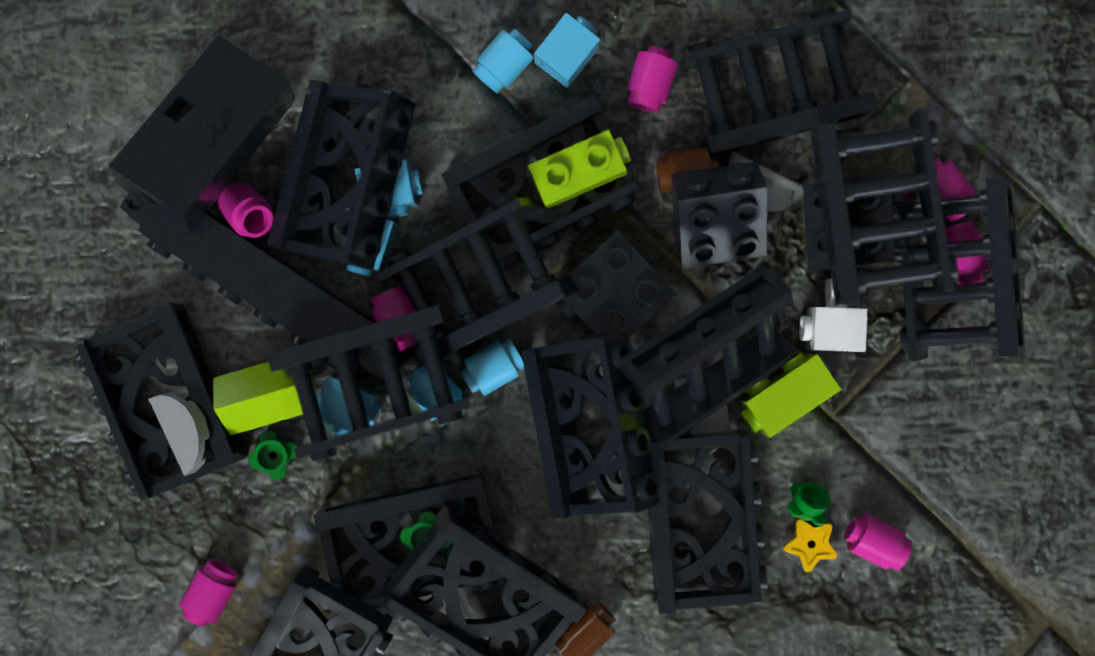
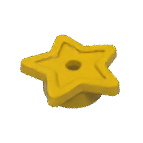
(799, 543)

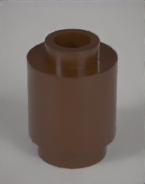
(681, 162)
(589, 633)

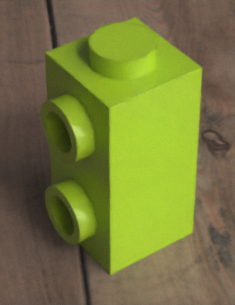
(580, 168)
(788, 395)
(255, 398)

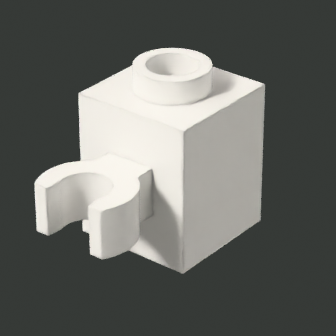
(834, 327)

